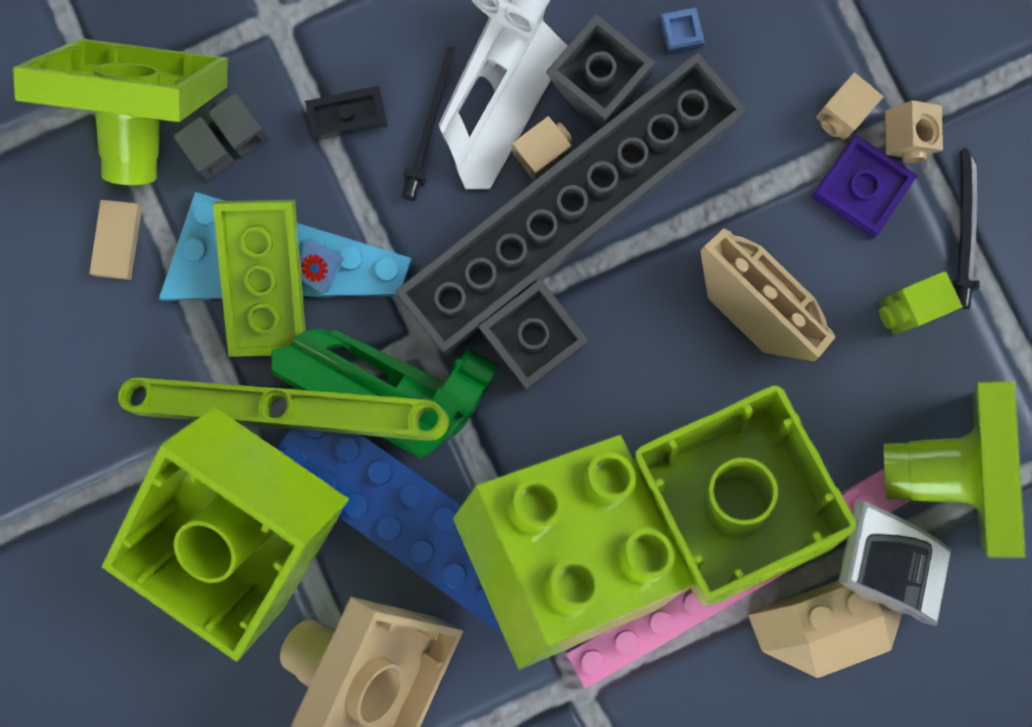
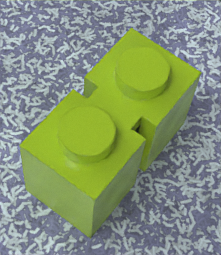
(919, 303)

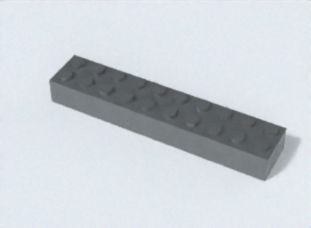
(572, 203)

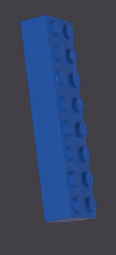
(394, 510)

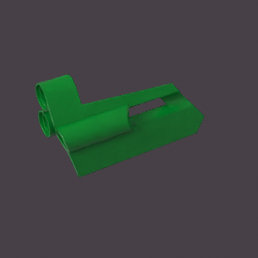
(312, 367)

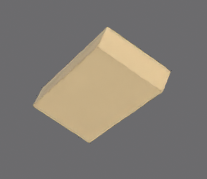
(115, 239)

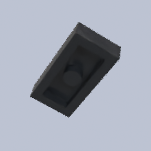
(346, 113)

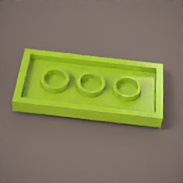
(259, 275)

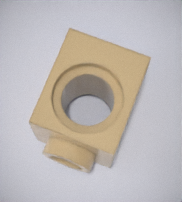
(848, 107)
(914, 131)
(542, 147)

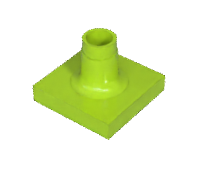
(129, 93)
(970, 470)

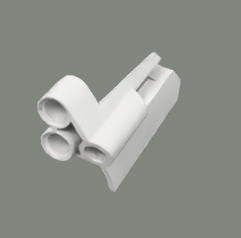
(514, 58)

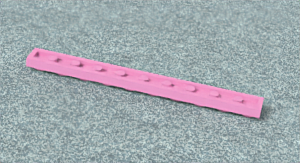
(621, 646)

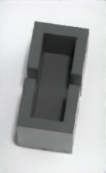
(203, 145)

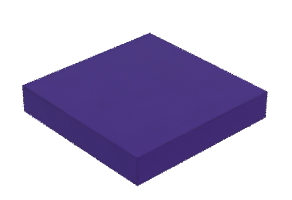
(864, 186)

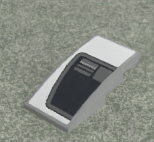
(895, 564)

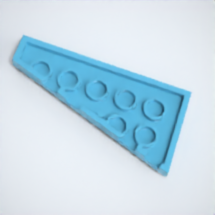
(196, 273)

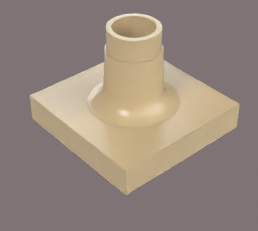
(372, 668)

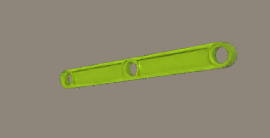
(305, 409)

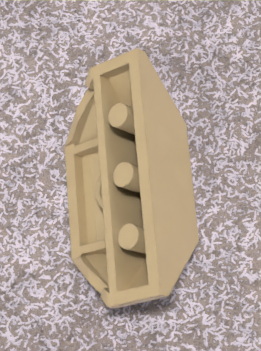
(763, 298)
(825, 629)

